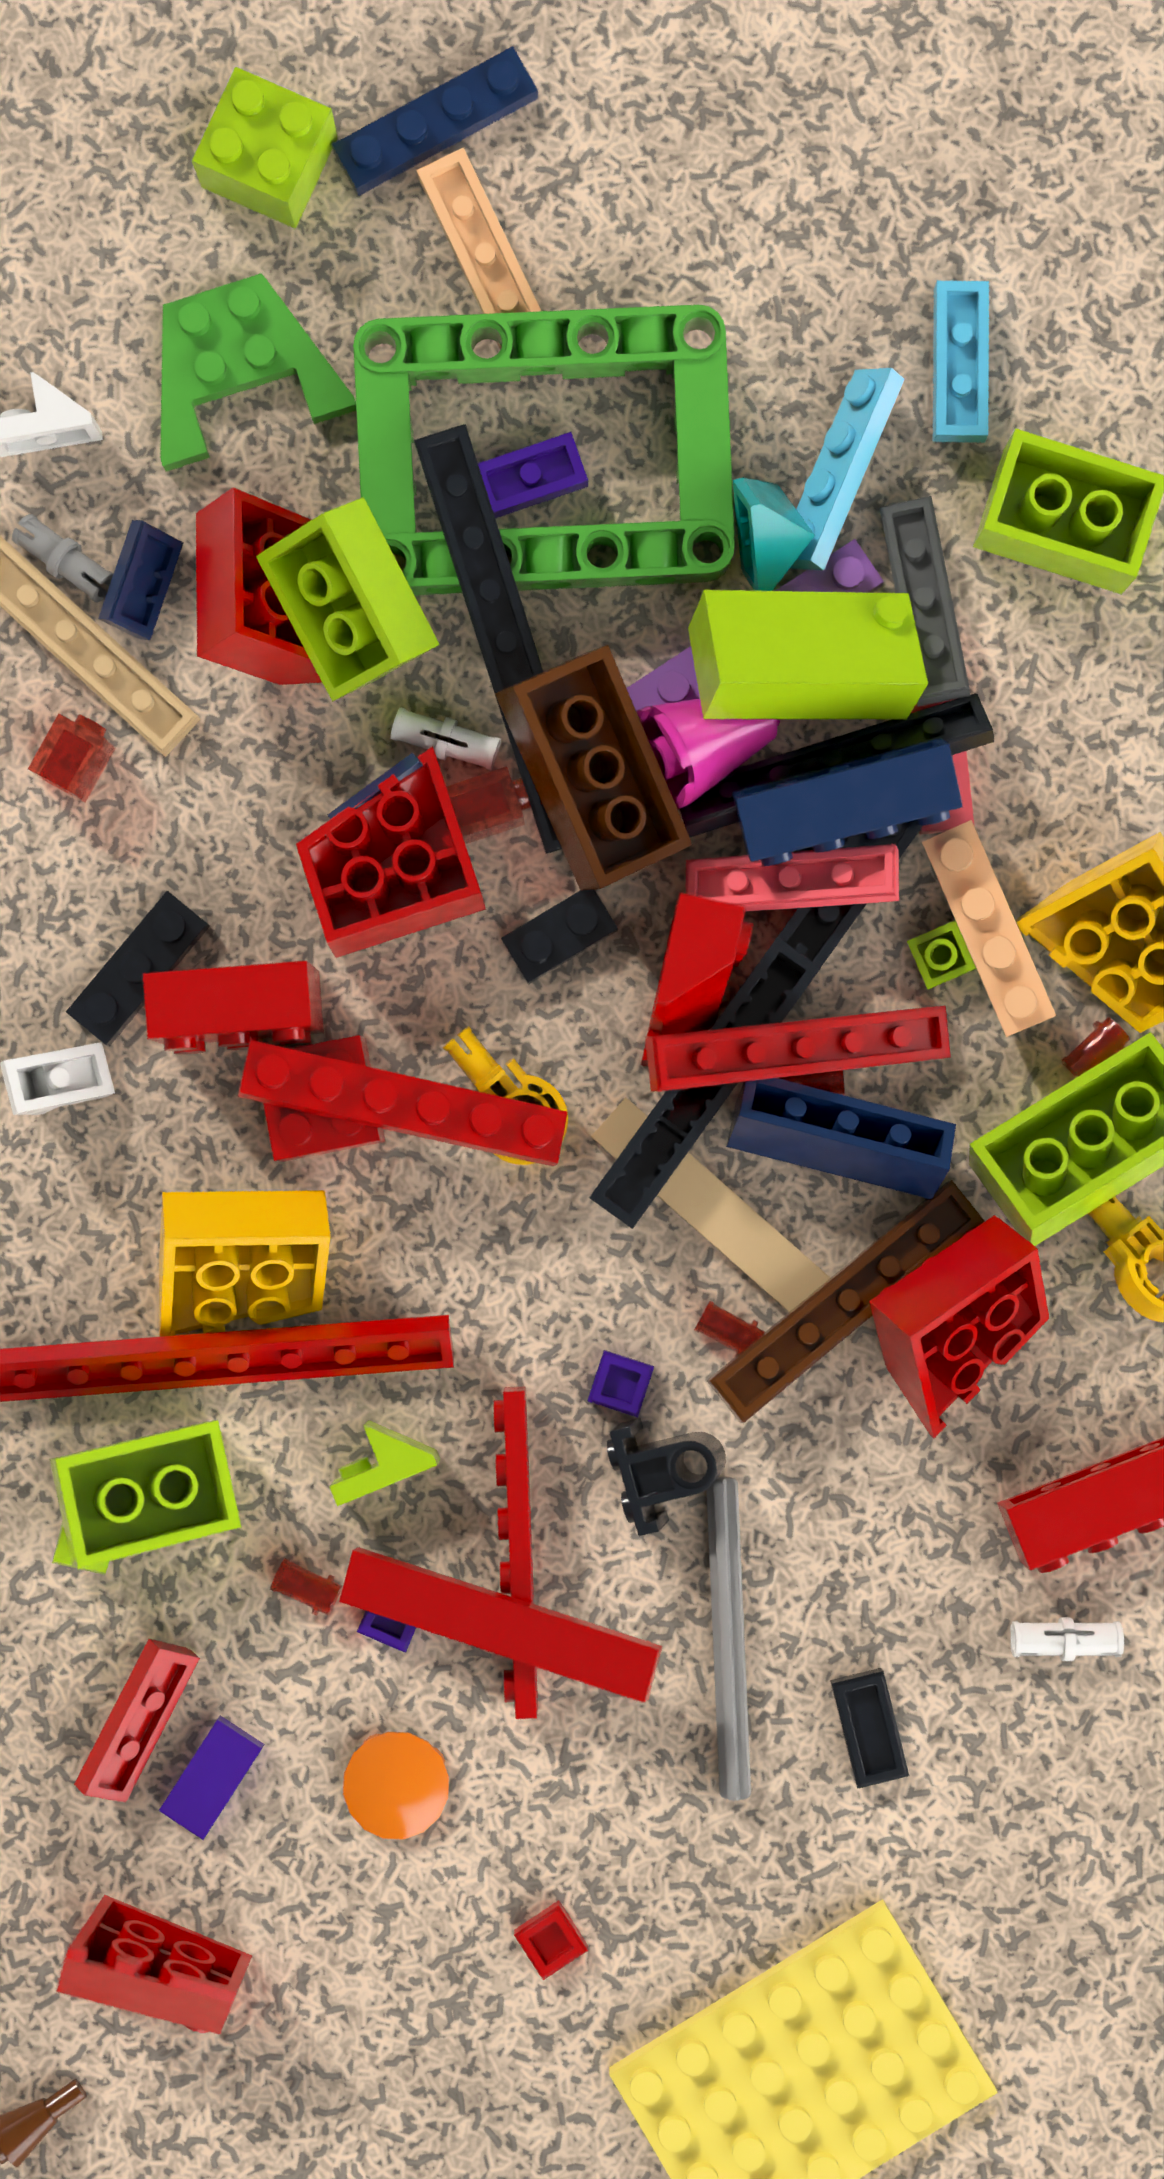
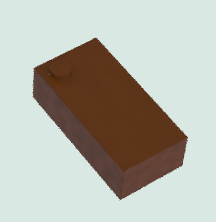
(594, 769)

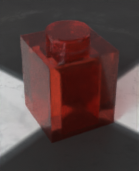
(73, 755)
(488, 804)

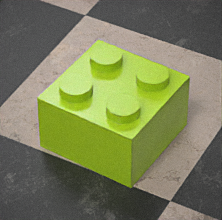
(265, 147)

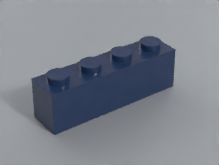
(847, 801)
(842, 1136)

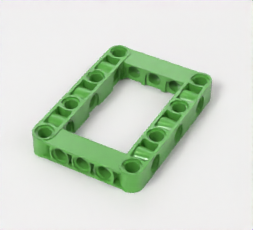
(546, 346)

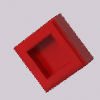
(551, 1940)

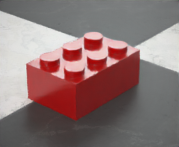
(233, 1006)

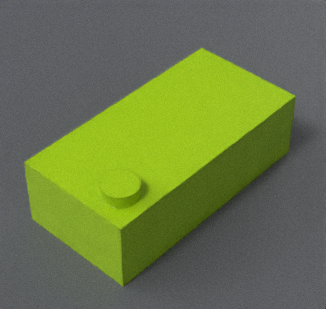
(806, 655)
(1077, 1143)

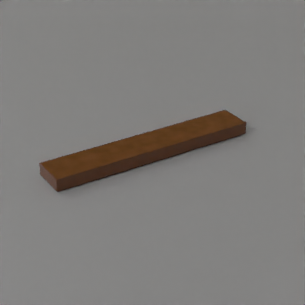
(841, 1303)

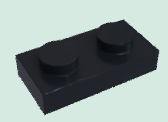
(559, 934)

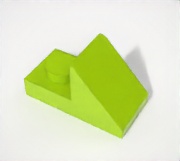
(396, 1460)

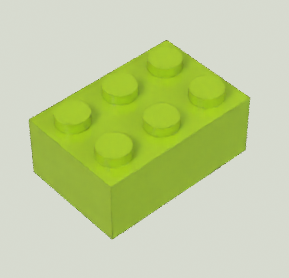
(1070, 511)
(347, 598)
(145, 1493)

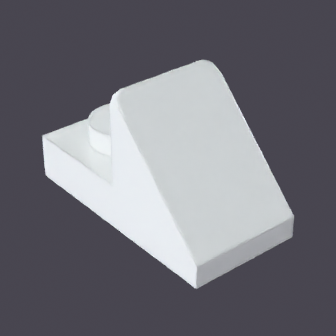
(54, 425)
(56, 1079)

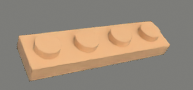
(476, 236)
(989, 928)

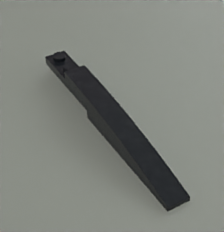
(761, 1000)

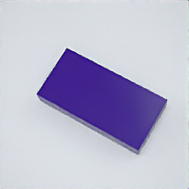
(211, 1777)

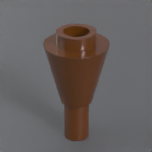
(27, 2125)

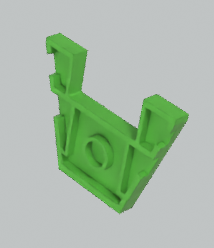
(230, 344)

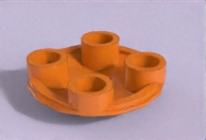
(396, 1785)

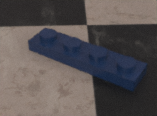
(435, 121)

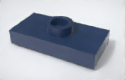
(141, 580)

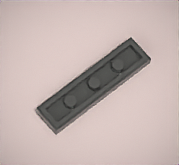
(921, 571)

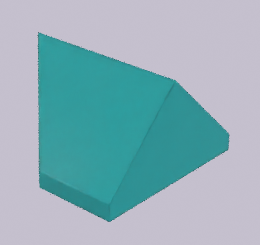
(768, 532)

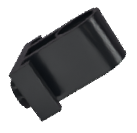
(658, 1472)

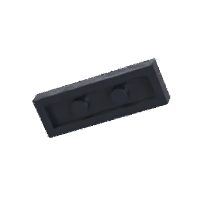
(152, 947)

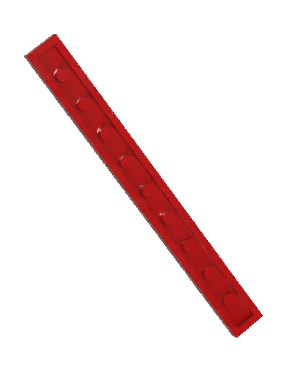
(226, 1358)

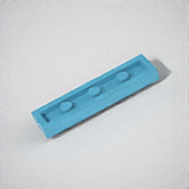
(845, 460)

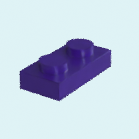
(533, 474)

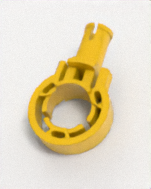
(485, 1071)
(1130, 1247)

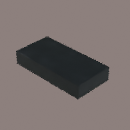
(869, 1728)

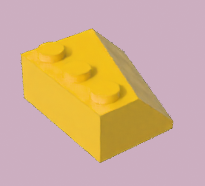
(1111, 931)
(240, 1257)

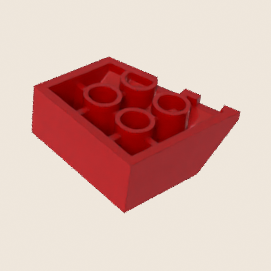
(235, 604)
(391, 864)
(699, 955)
(958, 1316)
(152, 1968)

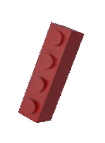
(1088, 1508)

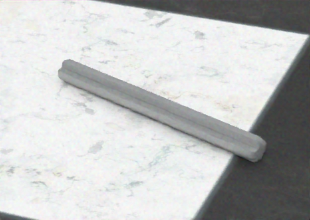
(728, 1639)

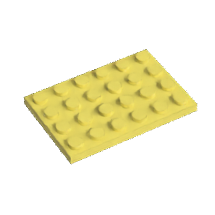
(808, 2065)

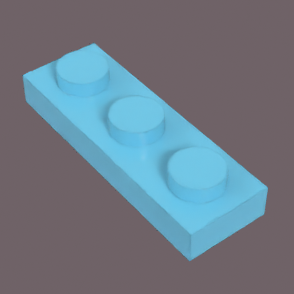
(960, 361)

